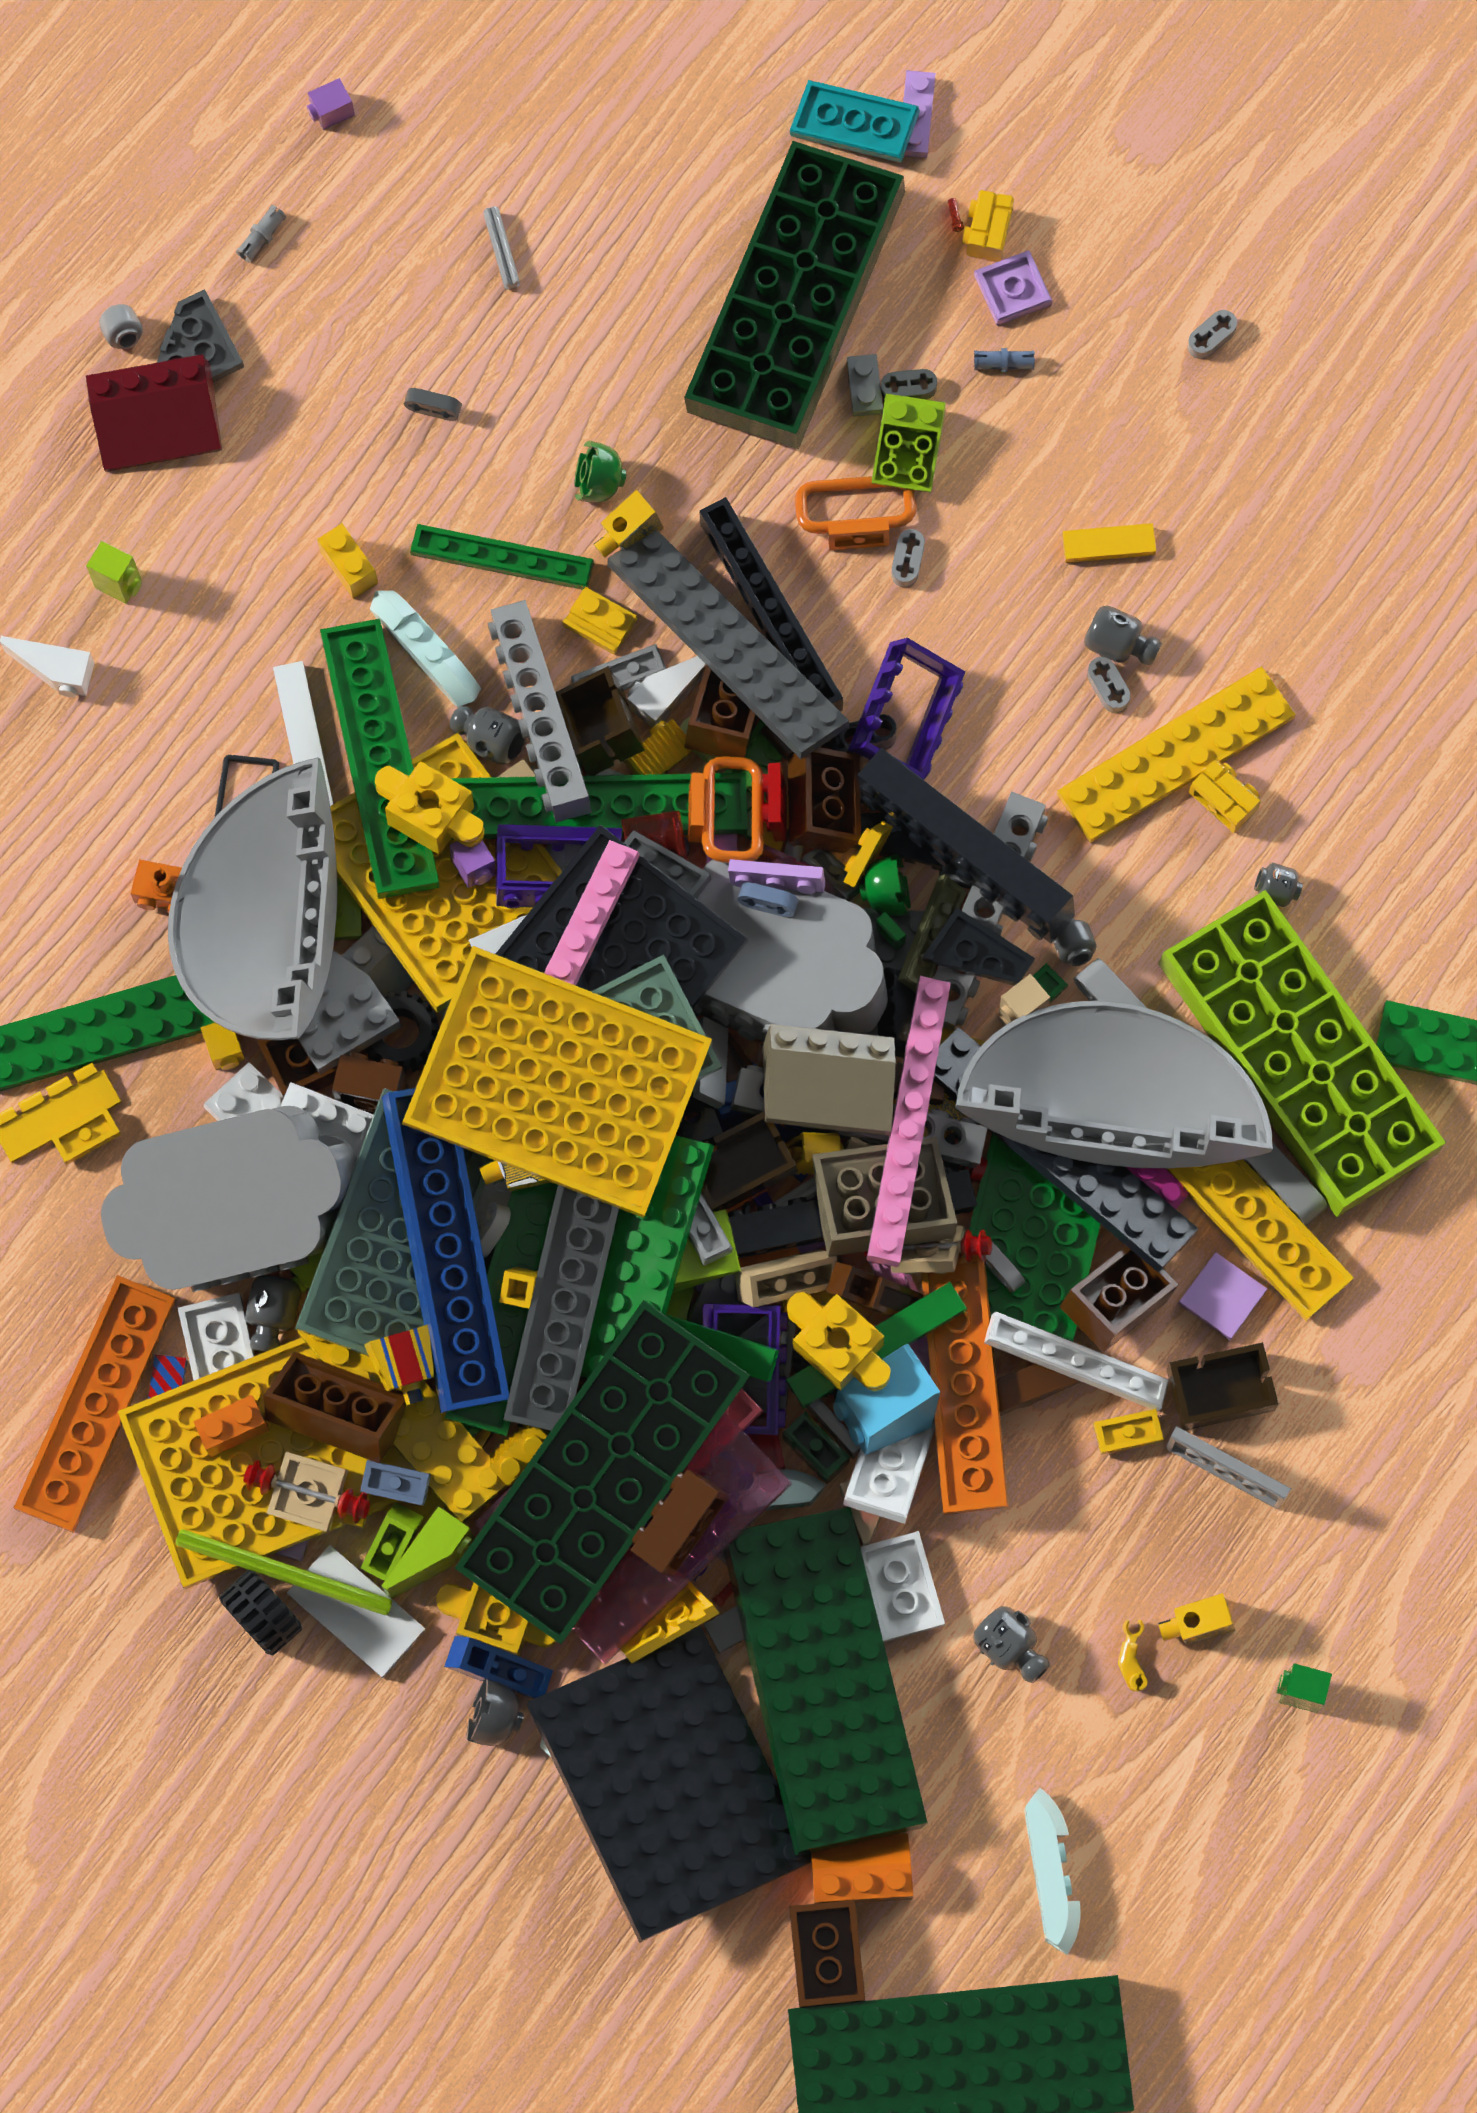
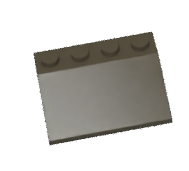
(829, 1079)
(850, 1189)

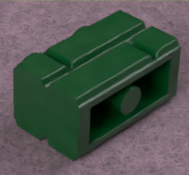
(816, 1447)

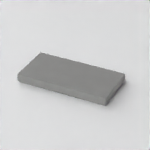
(1227, 1468)

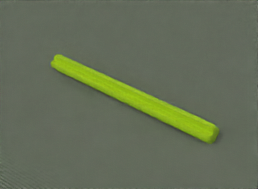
(283, 1572)

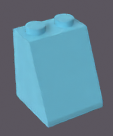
(895, 1411)

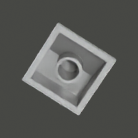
(378, 961)

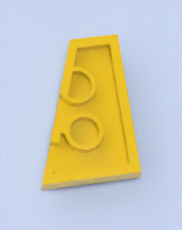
(681, 1615)

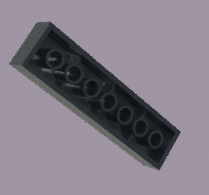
(966, 846)

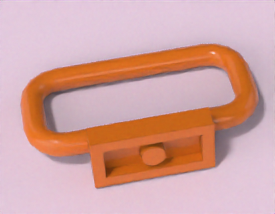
(852, 532)
(702, 808)

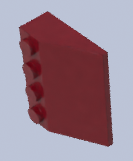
(154, 412)

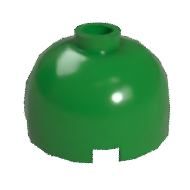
(598, 473)
(886, 887)

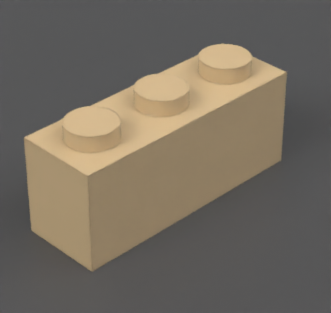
(784, 1277)

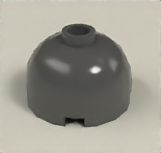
(494, 1714)

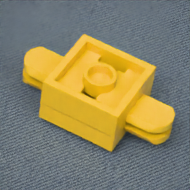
(422, 818)
(838, 1342)
(489, 1619)

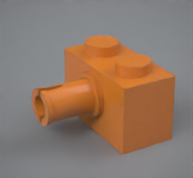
(154, 885)

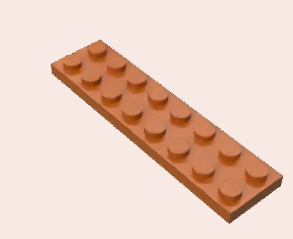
(968, 1399)
(88, 1412)

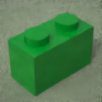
(1304, 1687)

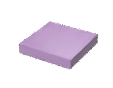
(1013, 287)
(1222, 1296)

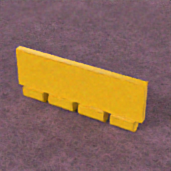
(44, 1118)

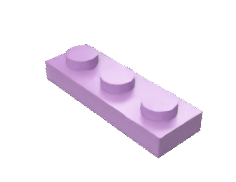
(920, 92)
(779, 876)

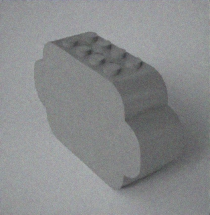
(795, 969)
(228, 1198)

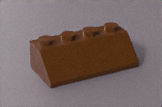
(335, 1407)

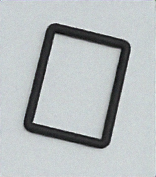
(227, 758)

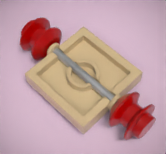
(943, 1254)
(307, 1491)

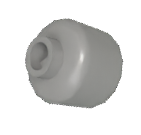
(121, 326)

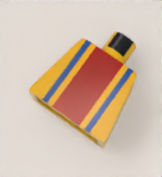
(403, 1361)

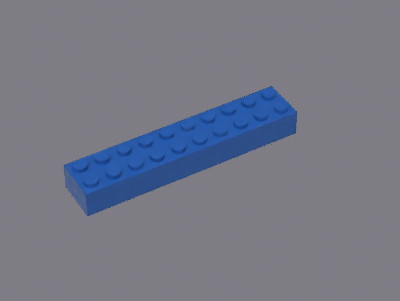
(446, 1262)

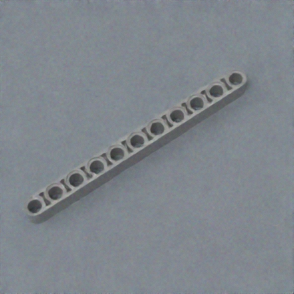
(1274, 1168)

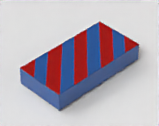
(167, 1374)

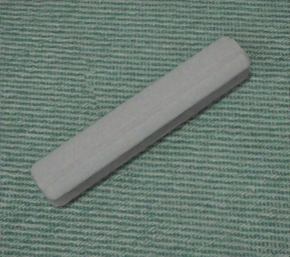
(501, 248)

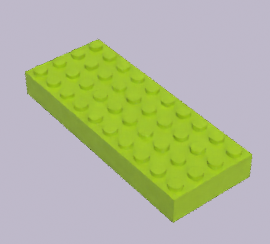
(1304, 1052)

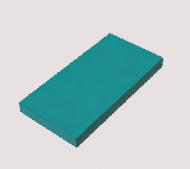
(854, 121)

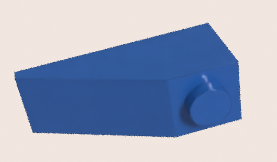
(488, 1662)

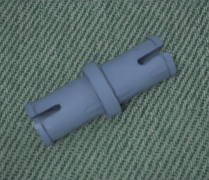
(1004, 359)

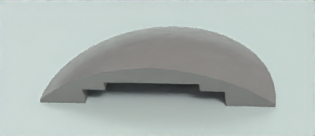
(260, 907)
(1115, 1089)

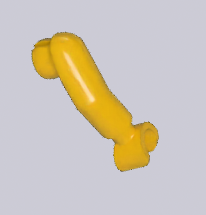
(1127, 1661)

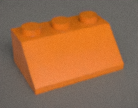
(864, 1871)

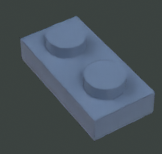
(395, 1482)

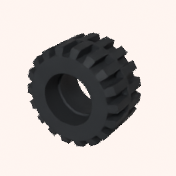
(427, 1023)
(260, 1612)

